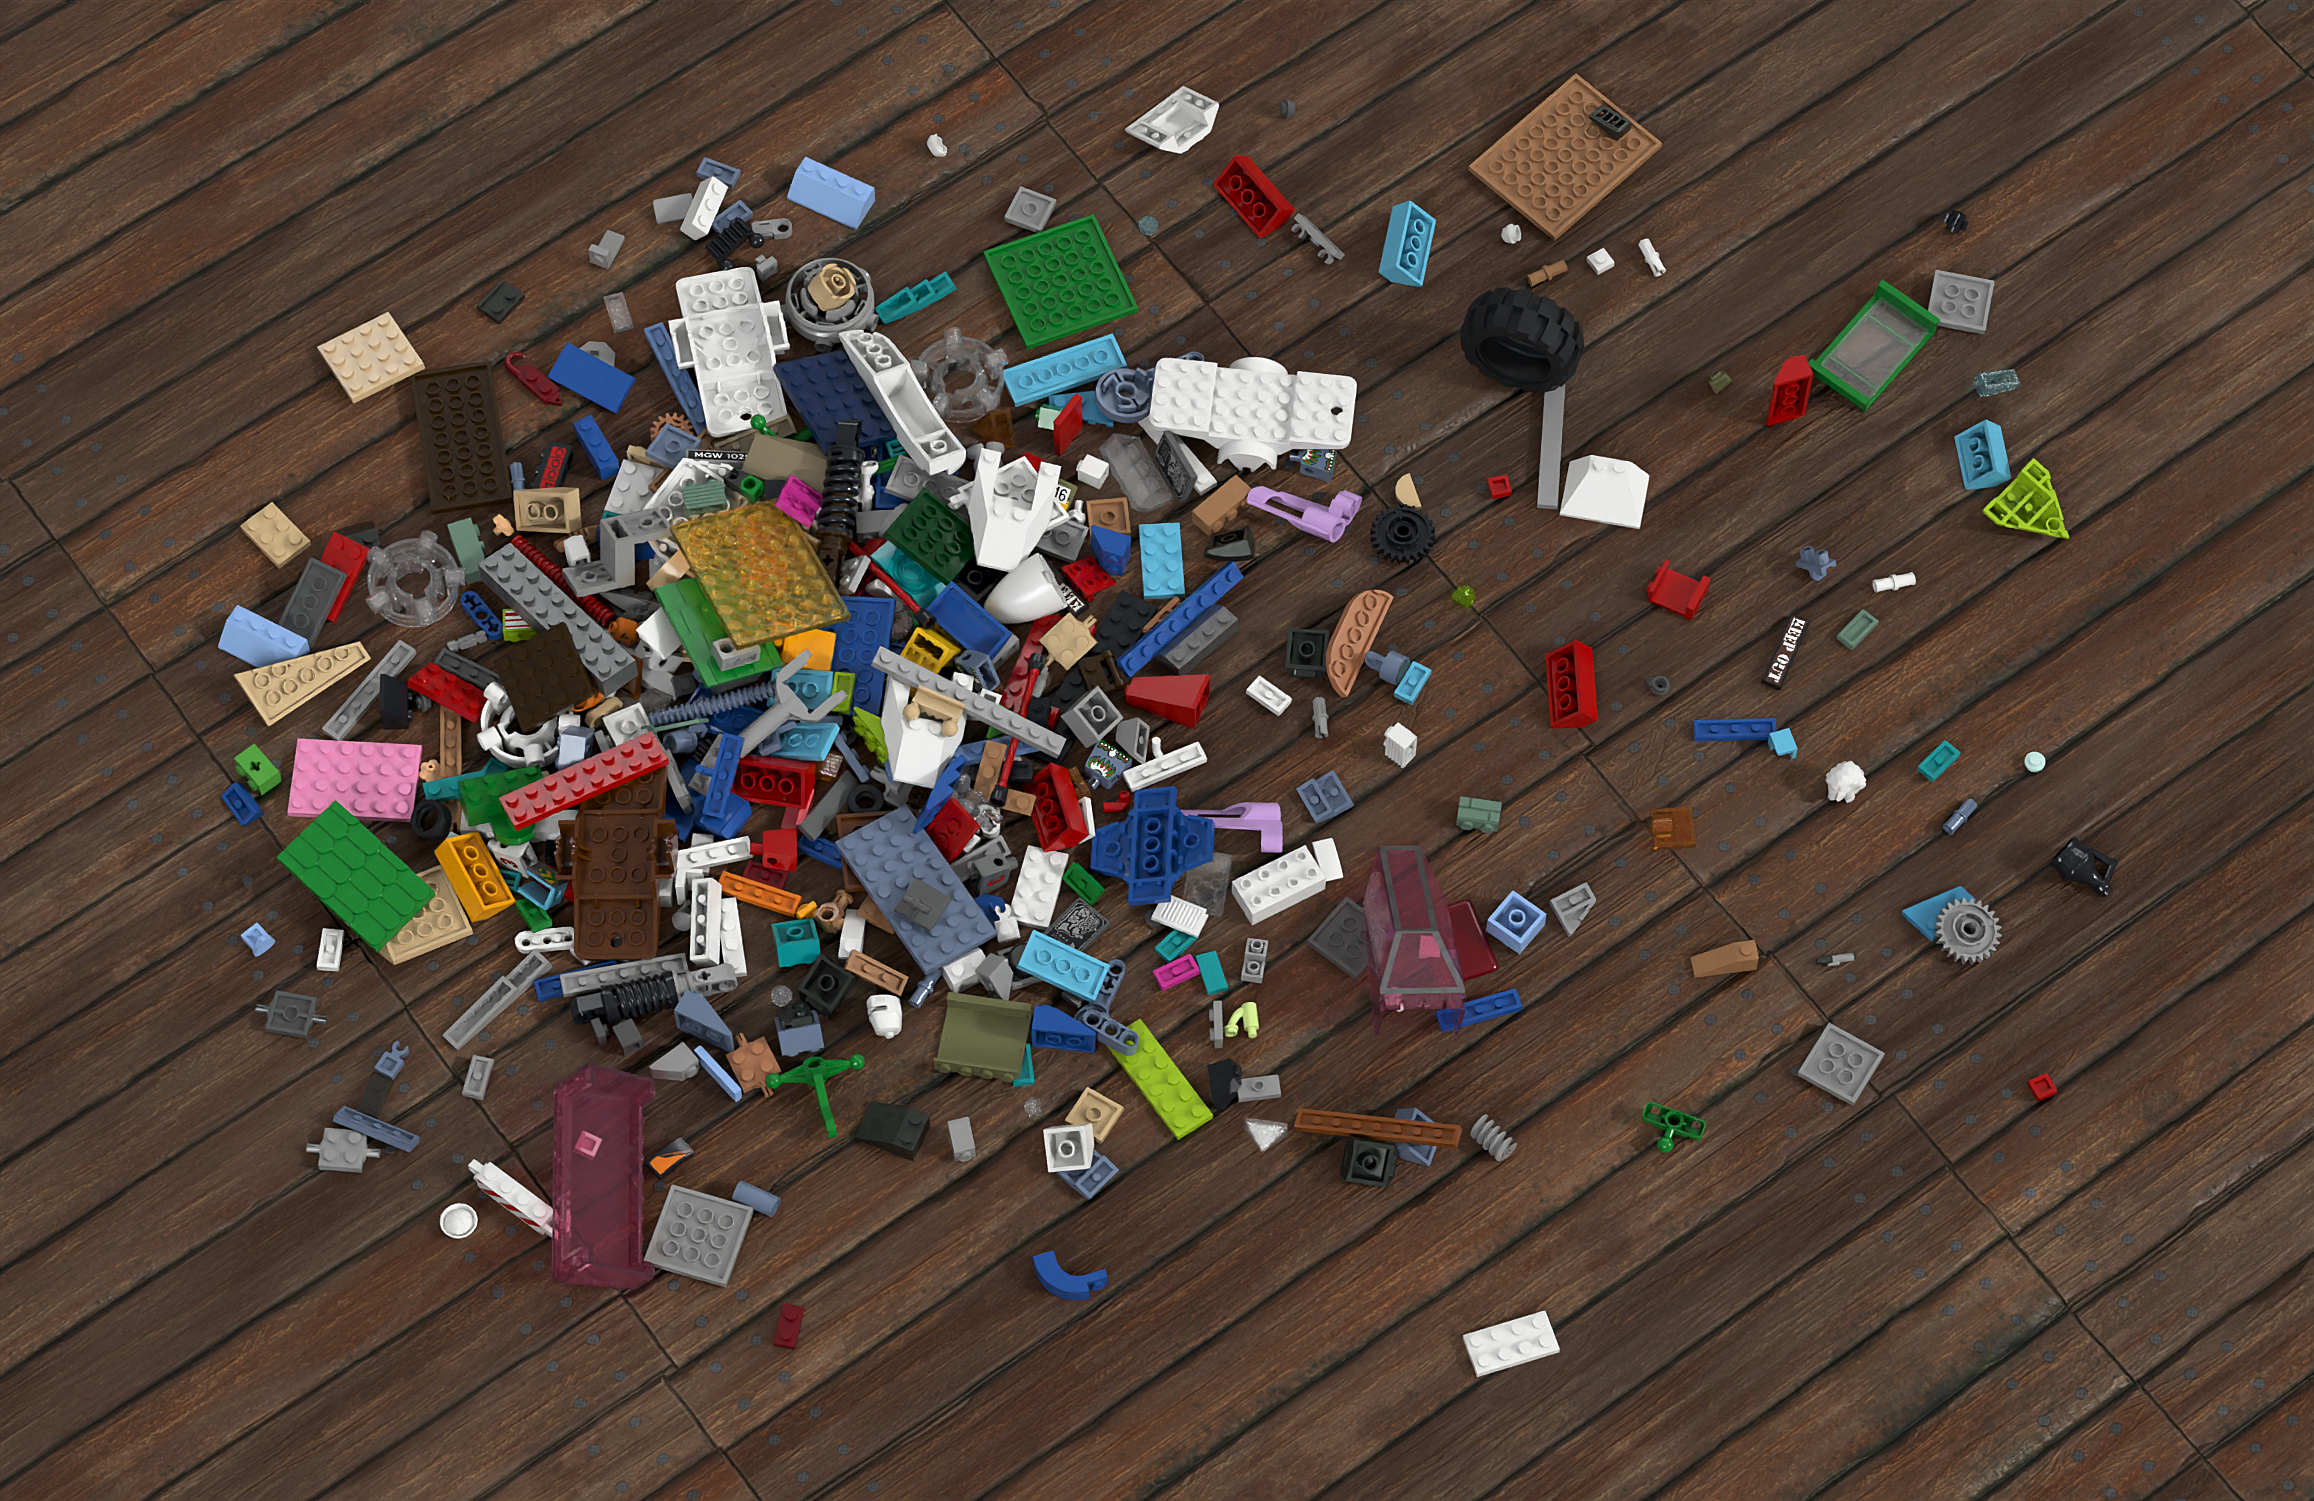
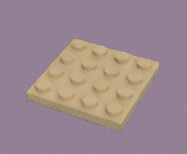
(371, 357)
(435, 924)

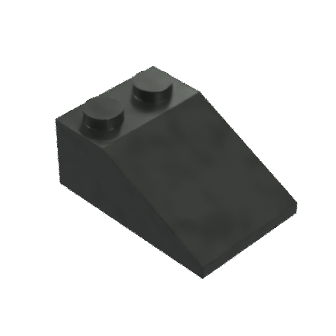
(894, 1129)

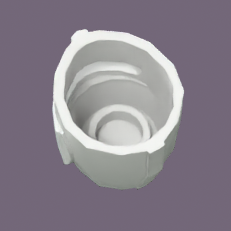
(885, 1020)

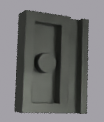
(501, 301)
(795, 1015)

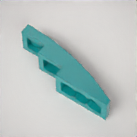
(915, 299)

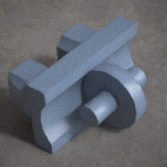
(1815, 562)

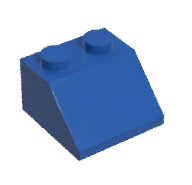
(1111, 549)

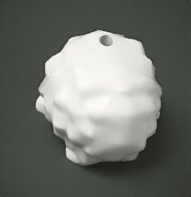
(1845, 781)

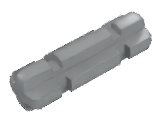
(467, 641)

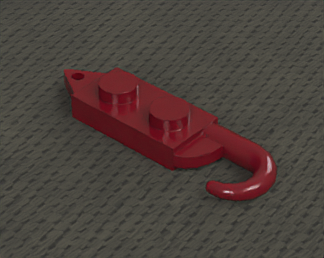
(534, 380)

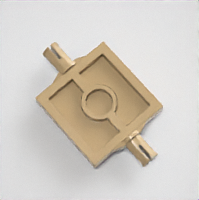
(1068, 641)

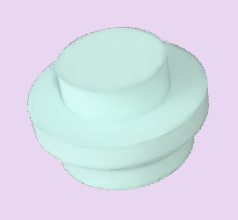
(2034, 761)

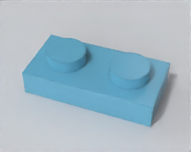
(1412, 683)

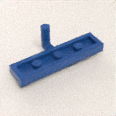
(722, 775)

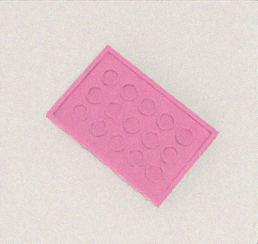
(364, 777)

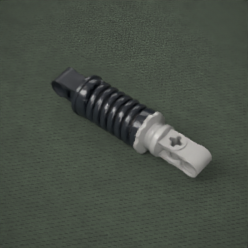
(639, 995)

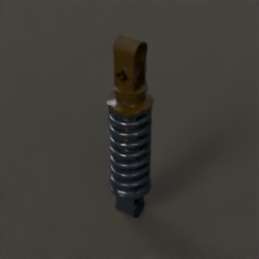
(838, 499)

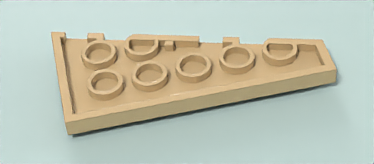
(288, 684)

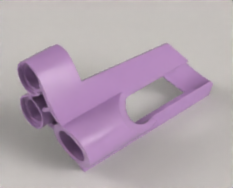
(1317, 519)
(1252, 817)

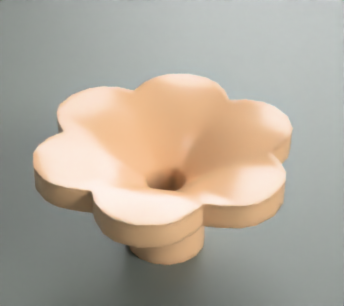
(502, 525)
(430, 771)

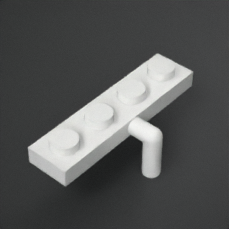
(1164, 765)

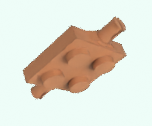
(753, 1063)

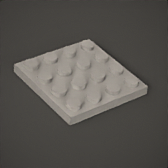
(699, 1235)

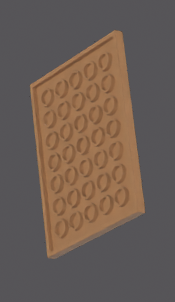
(1560, 160)

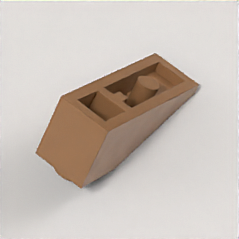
(1726, 959)

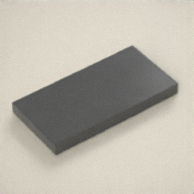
(312, 600)

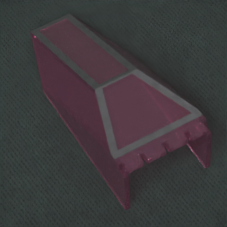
(1410, 938)

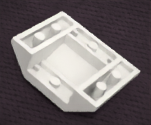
(1176, 121)
(1605, 491)

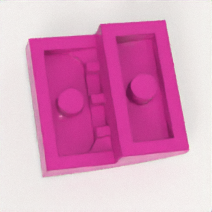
(799, 500)

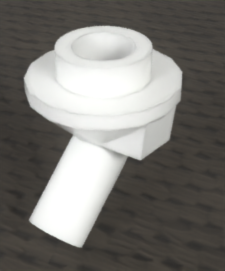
(1076, 515)

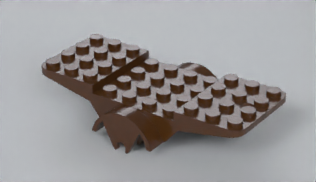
(615, 864)

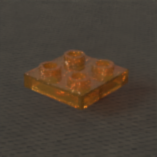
(1672, 828)

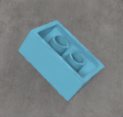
(1982, 456)

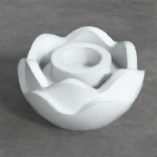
(936, 146)

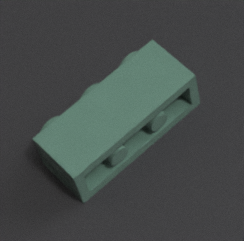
(467, 547)

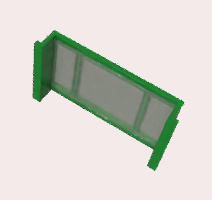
(1875, 346)

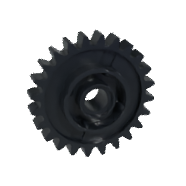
(1387, 535)

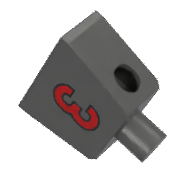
(990, 872)

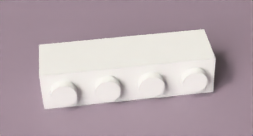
(705, 922)

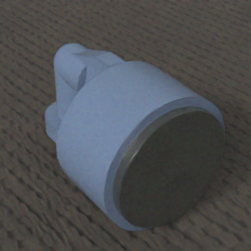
(1391, 668)

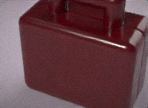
(1471, 942)

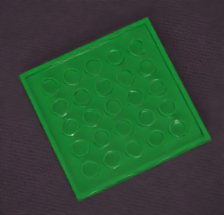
(1060, 282)

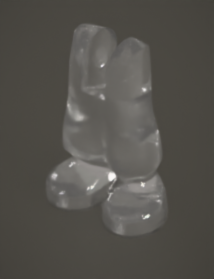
(975, 803)

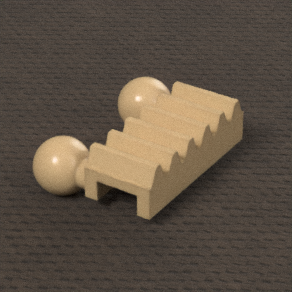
(937, 705)

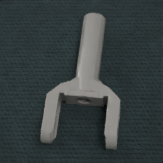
(786, 707)

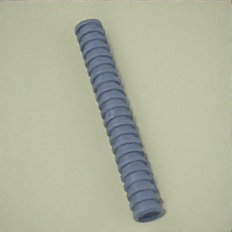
(714, 704)

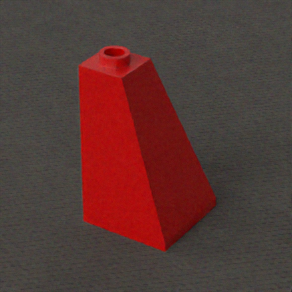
(1170, 697)

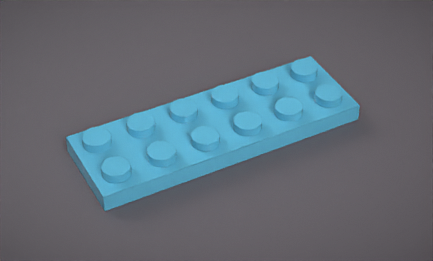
(1063, 370)

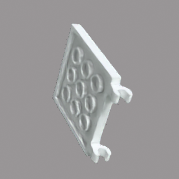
(1016, 482)

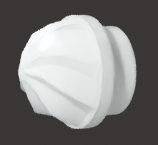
(1511, 234)

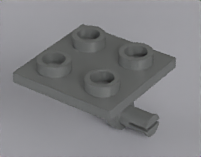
(923, 904)

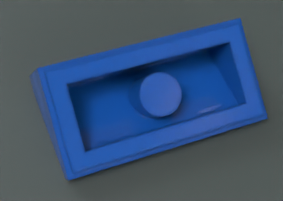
(242, 804)

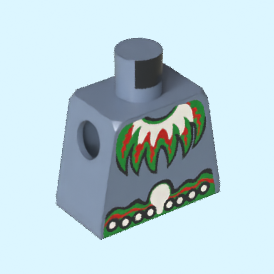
(1315, 462)
(979, 666)
(1105, 766)

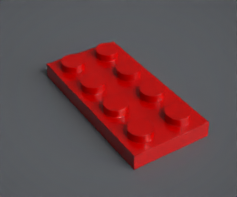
(349, 558)
(449, 691)

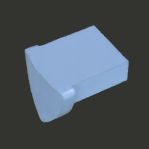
(257, 939)

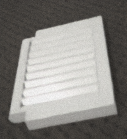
(1181, 916)

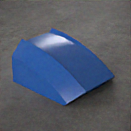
(736, 816)

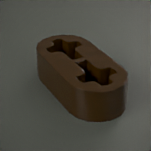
(914, 793)

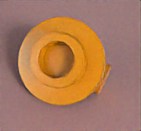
(806, 910)

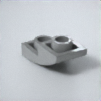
(1254, 960)

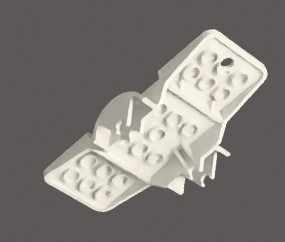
(731, 346)
(1252, 408)

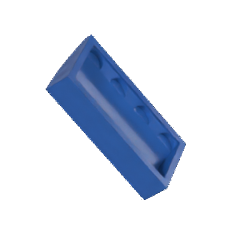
(968, 622)

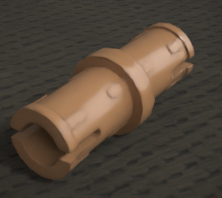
(1547, 272)

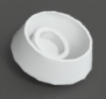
(458, 1221)

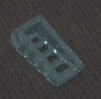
(1986, 388)

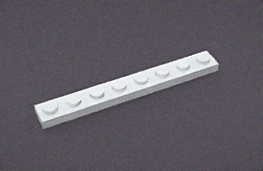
(1205, 480)

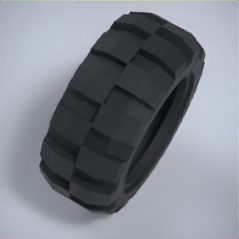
(1522, 339)

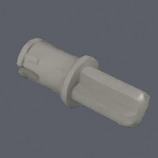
(1320, 717)

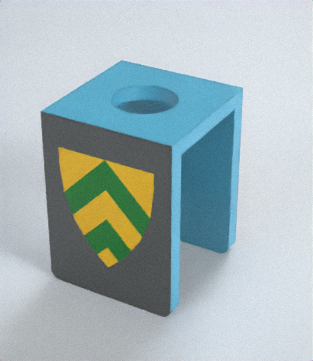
(538, 894)

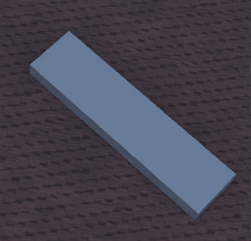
(376, 1129)

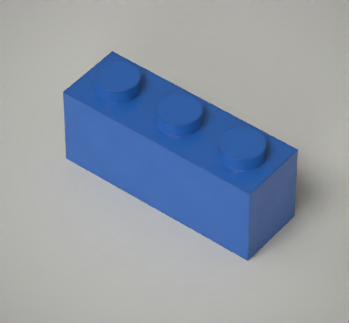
(596, 447)

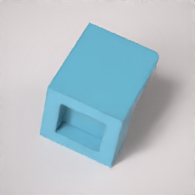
(1783, 743)

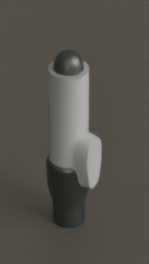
(1834, 960)

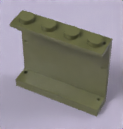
(980, 1036)

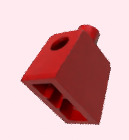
(777, 849)

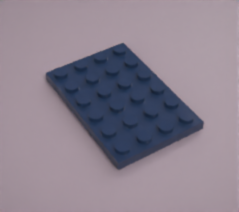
(831, 390)

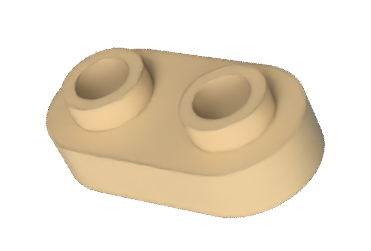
(609, 706)

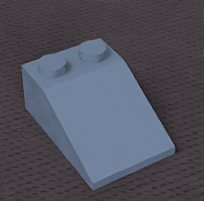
(699, 1019)

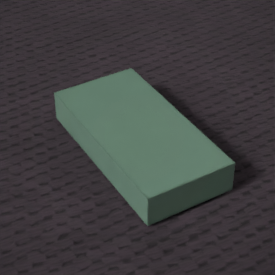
(1857, 629)

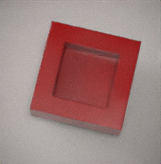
(1499, 486)
(2042, 1087)

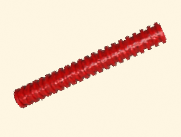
(589, 603)

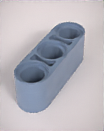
(1114, 1041)

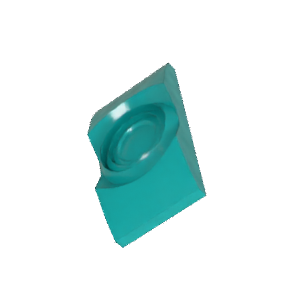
(908, 575)

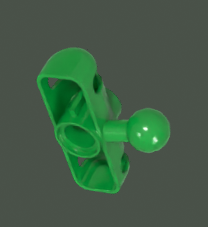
(1661, 1121)

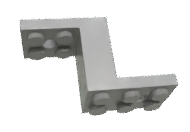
(617, 552)
(673, 774)

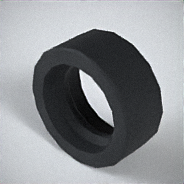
(441, 826)

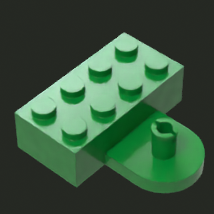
(481, 802)

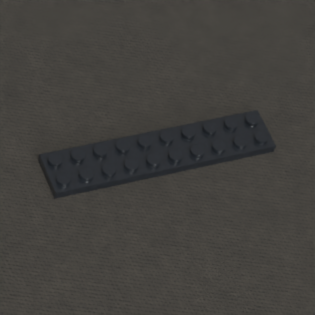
(1116, 632)

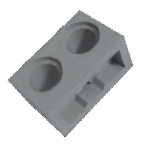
(728, 657)

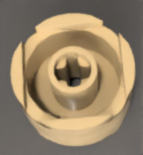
(832, 287)

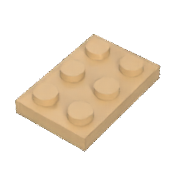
(275, 535)

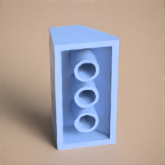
(831, 193)
(260, 640)

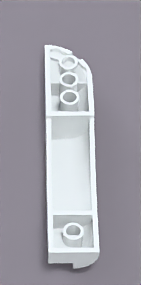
(903, 402)

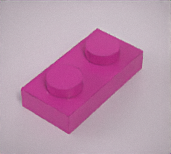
(1176, 972)

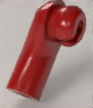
(1120, 804)

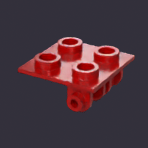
(1087, 577)

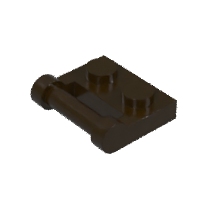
(1094, 675)

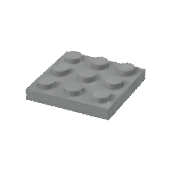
(1961, 301)
(1841, 1064)

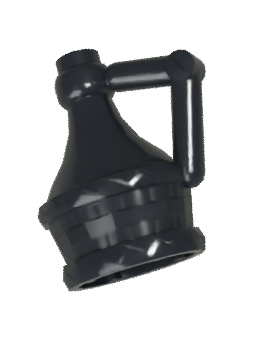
(2077, 864)

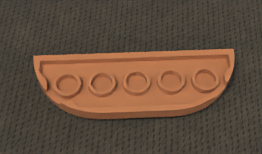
(1354, 637)

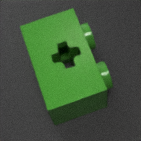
(257, 769)

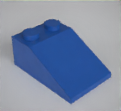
(1060, 1031)

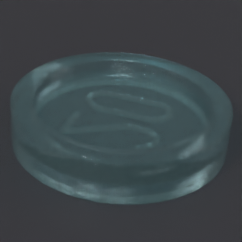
(1148, 225)

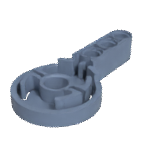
(1129, 408)

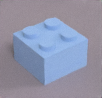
(1516, 922)

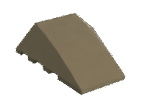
(779, 457)

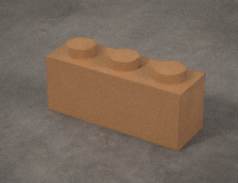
(1221, 506)

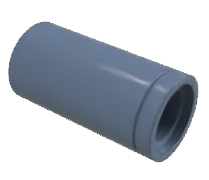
(757, 1198)

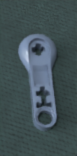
(1105, 997)

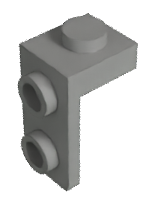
(607, 249)

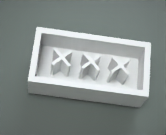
(1278, 885)

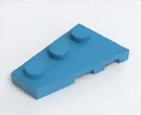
(1090, 411)
(1924, 914)

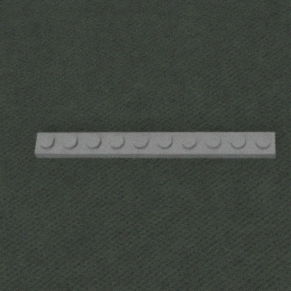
(975, 704)

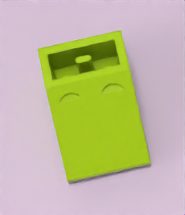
(870, 729)

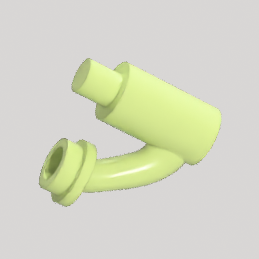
(1250, 1020)

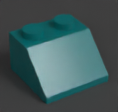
(796, 942)

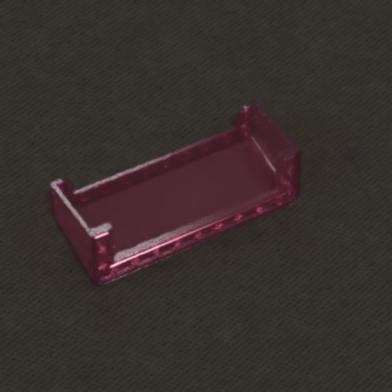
(599, 1178)

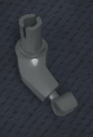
(634, 614)

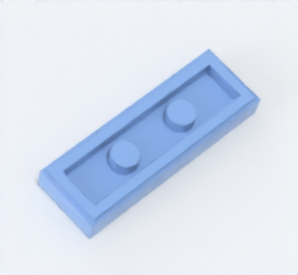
(718, 1073)

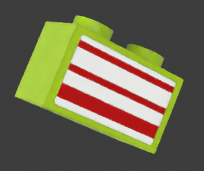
(516, 628)

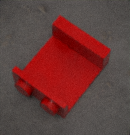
(1677, 591)

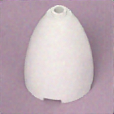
(1026, 593)

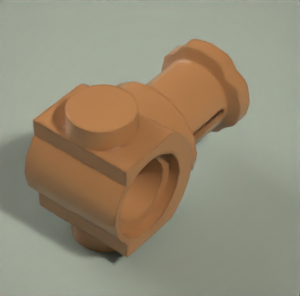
(831, 914)

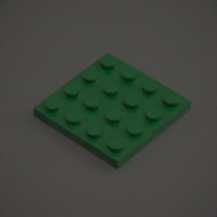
(933, 536)

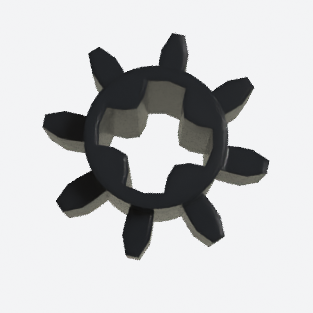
(1955, 221)
(702, 748)

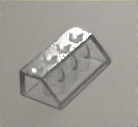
(1136, 472)

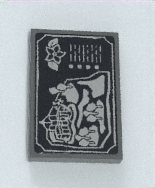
(1175, 466)
(1078, 926)

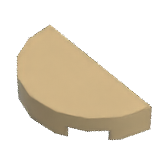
(1406, 492)

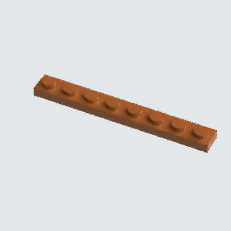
(1378, 1128)

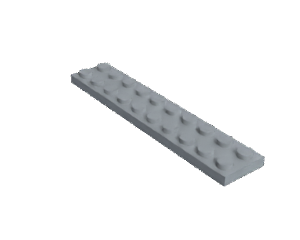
(908, 480)

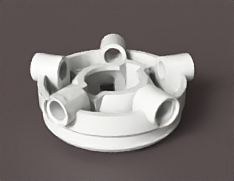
(536, 747)

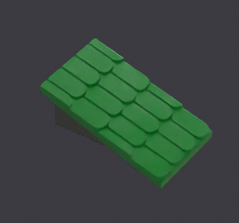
(699, 627)
(356, 876)

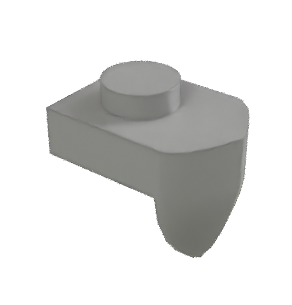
(682, 917)

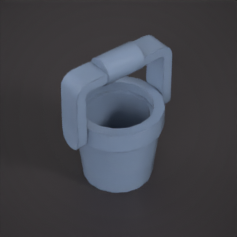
(684, 739)

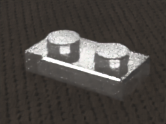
(618, 312)

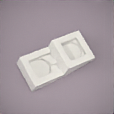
(1327, 859)

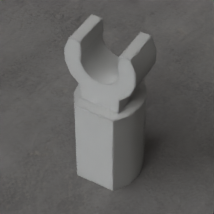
(1040, 684)

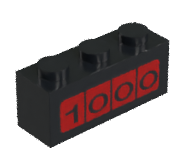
(554, 466)

